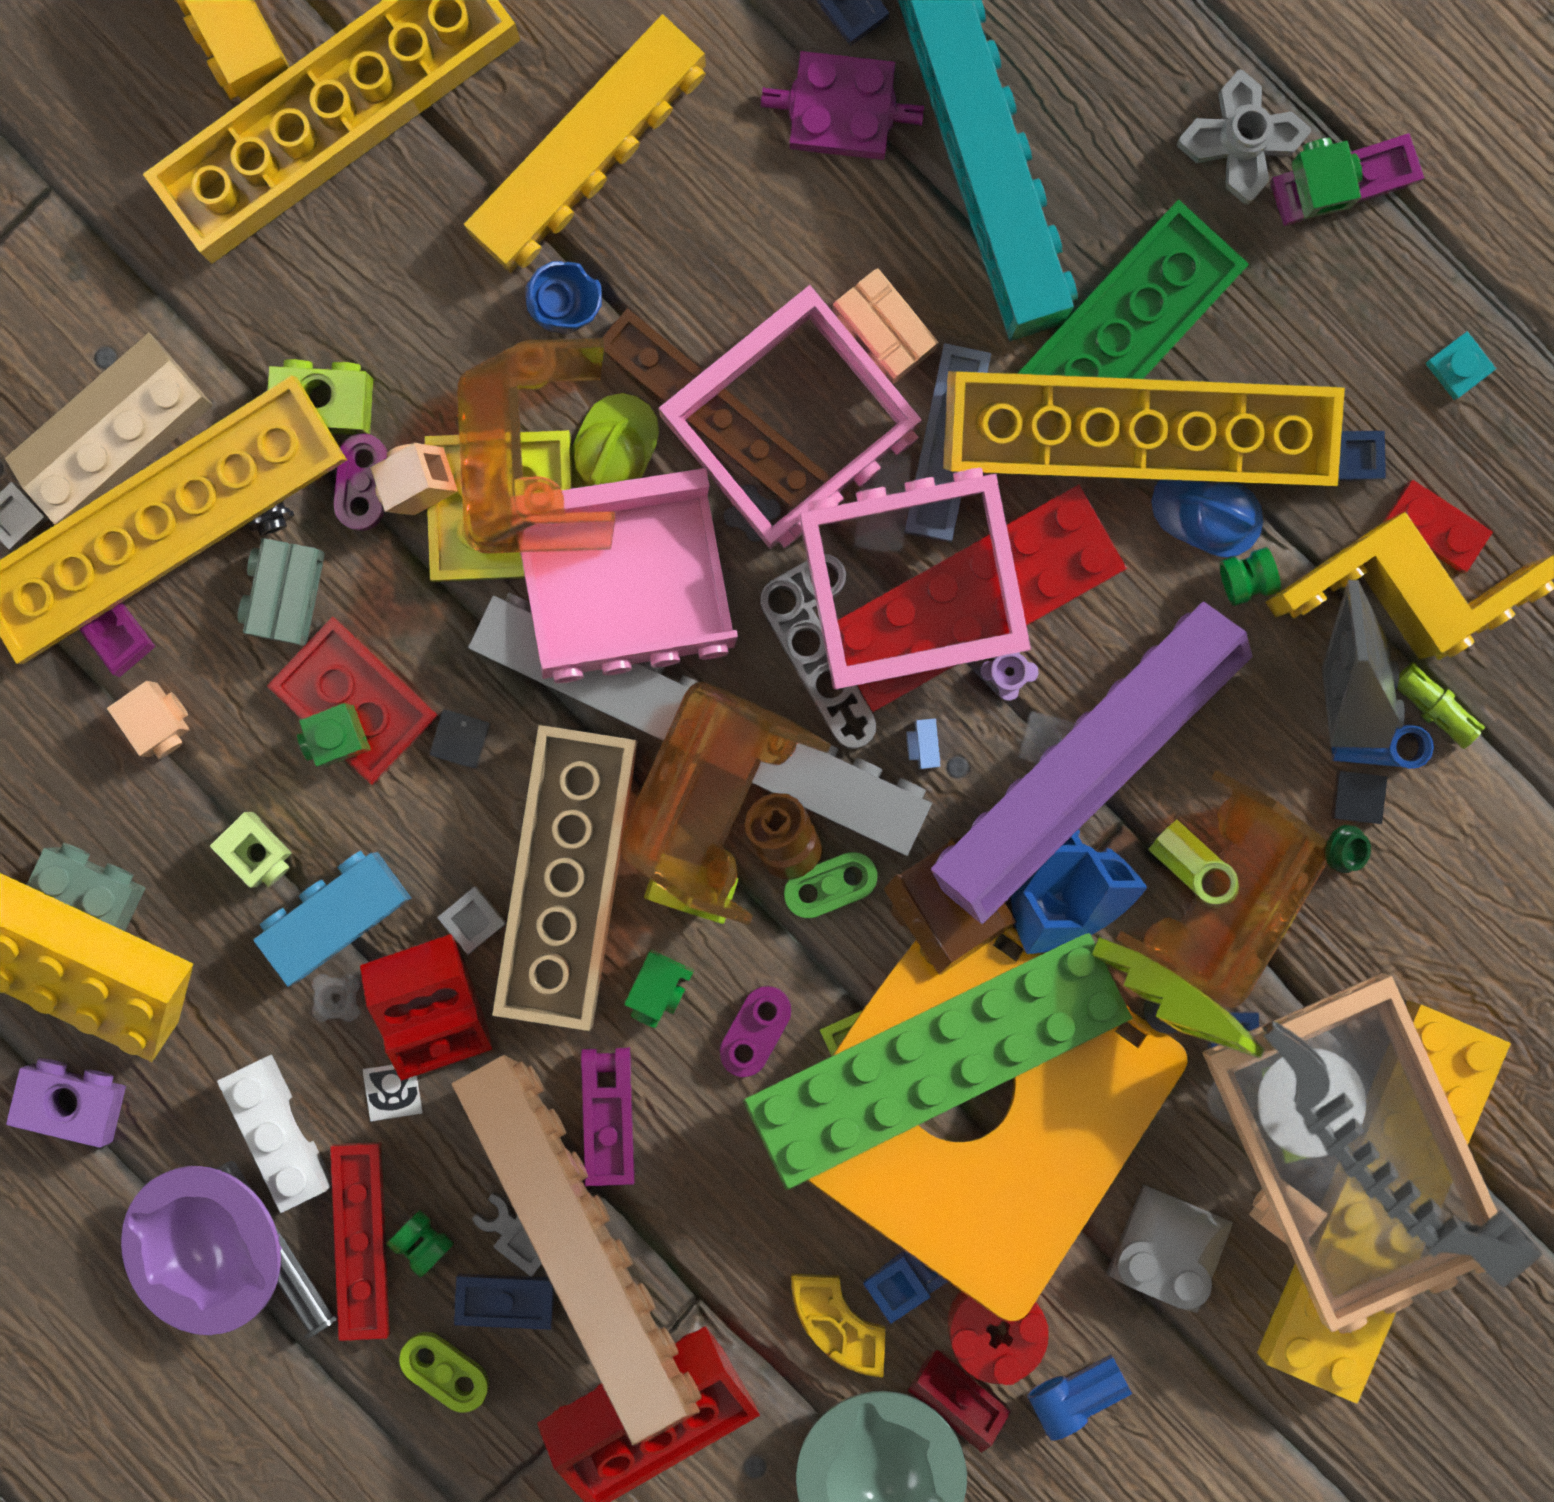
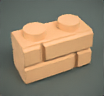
(885, 326)

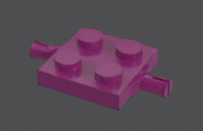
(842, 105)

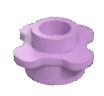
(1009, 685)

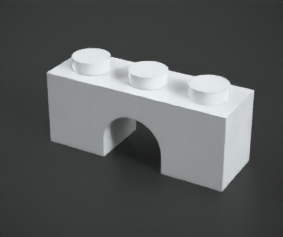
(263, 1113)

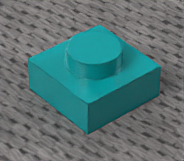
(1460, 365)

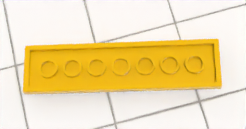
(162, 517)

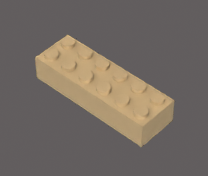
(565, 878)

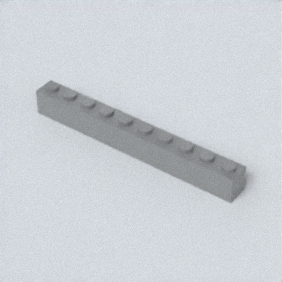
(649, 702)

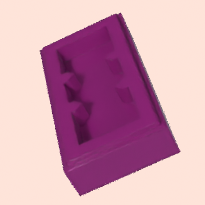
(117, 639)

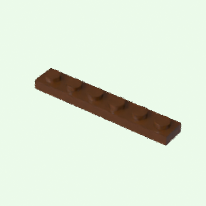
(720, 420)

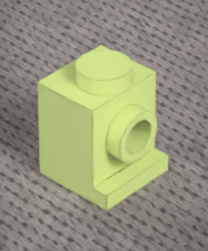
(235, 848)

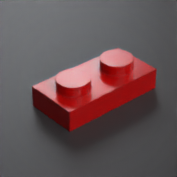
(1447, 530)

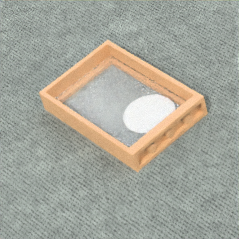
(1339, 1237)

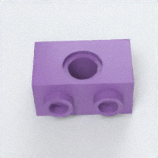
(38, 1109)

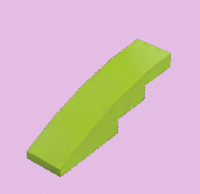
(1180, 1002)

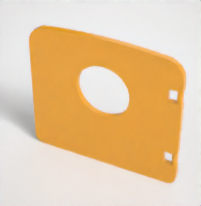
(1011, 1203)

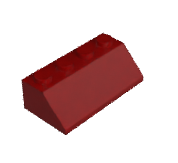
(595, 1451)

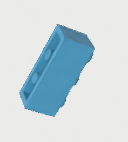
(330, 916)

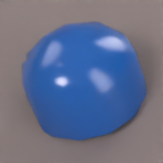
(562, 297)

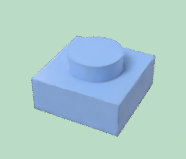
(923, 744)

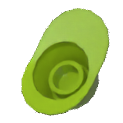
(614, 441)

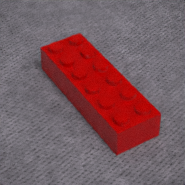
(1056, 558)

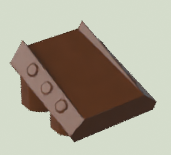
(936, 921)

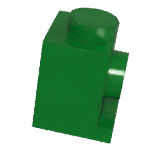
(657, 988)

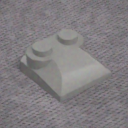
(1169, 1249)

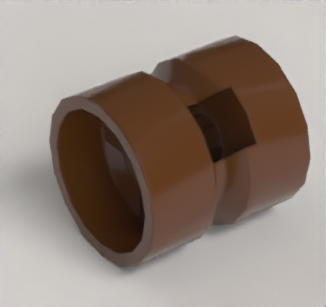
(783, 836)

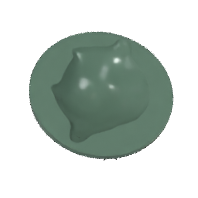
(881, 1451)

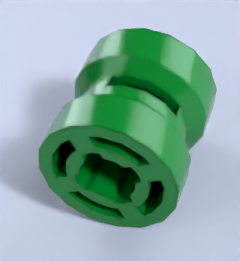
(1250, 576)
(428, 1251)

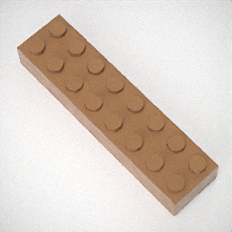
(577, 1248)

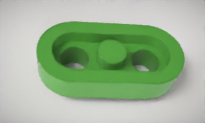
(830, 885)

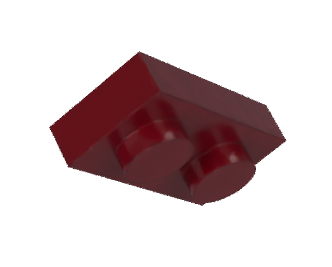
(959, 1401)

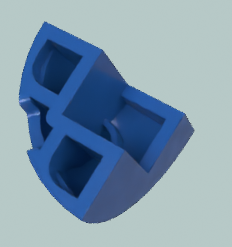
(1073, 896)

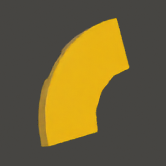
(836, 1327)

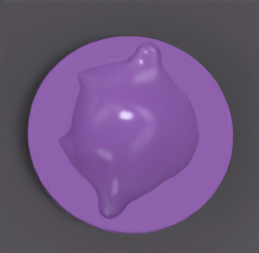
(201, 1250)

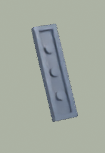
(939, 518)

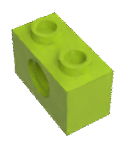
(351, 392)

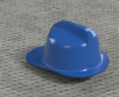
(1209, 514)

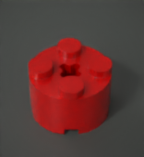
(999, 1358)

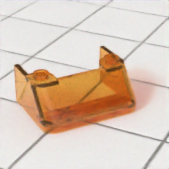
(499, 504)
(698, 791)
(1276, 869)

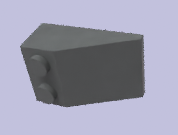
(1360, 677)

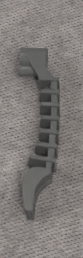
(1496, 1245)

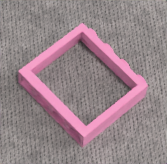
(746, 353)
(917, 493)

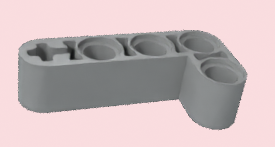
(811, 667)

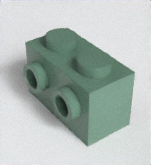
(86, 886)

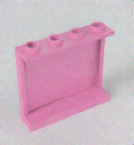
(644, 598)

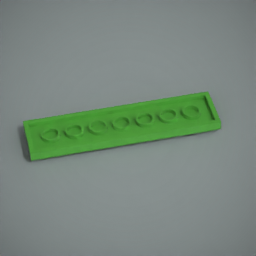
(936, 1060)

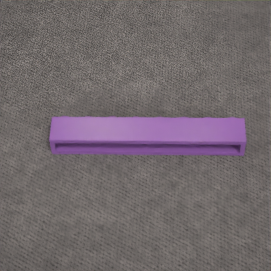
(1092, 761)

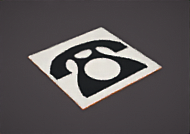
(390, 1096)

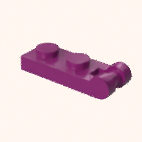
(608, 1119)

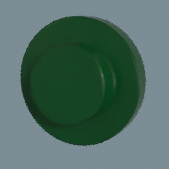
(1347, 849)

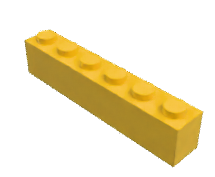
(587, 144)

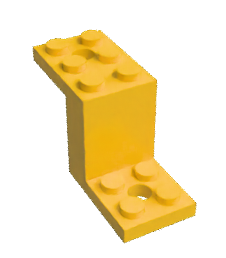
(1416, 589)

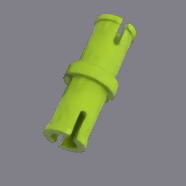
(1438, 706)

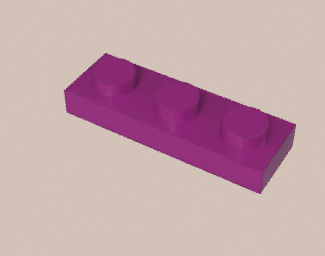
(1384, 170)

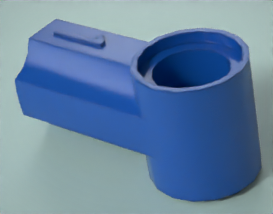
(1389, 756)
(1067, 1402)

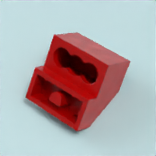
(425, 1007)

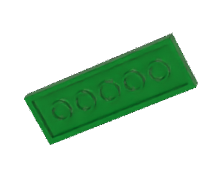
(1143, 302)

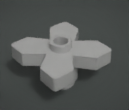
(1221, 138)

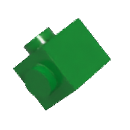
(1327, 177)
(332, 736)

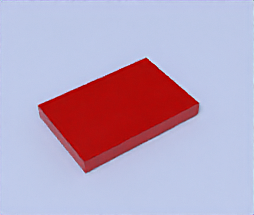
(342, 670)

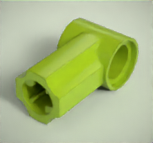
(1192, 862)

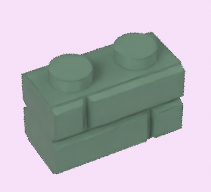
(281, 591)

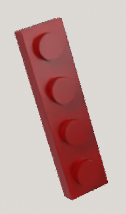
(360, 1241)

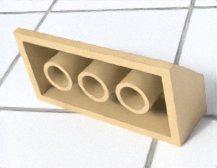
(108, 430)

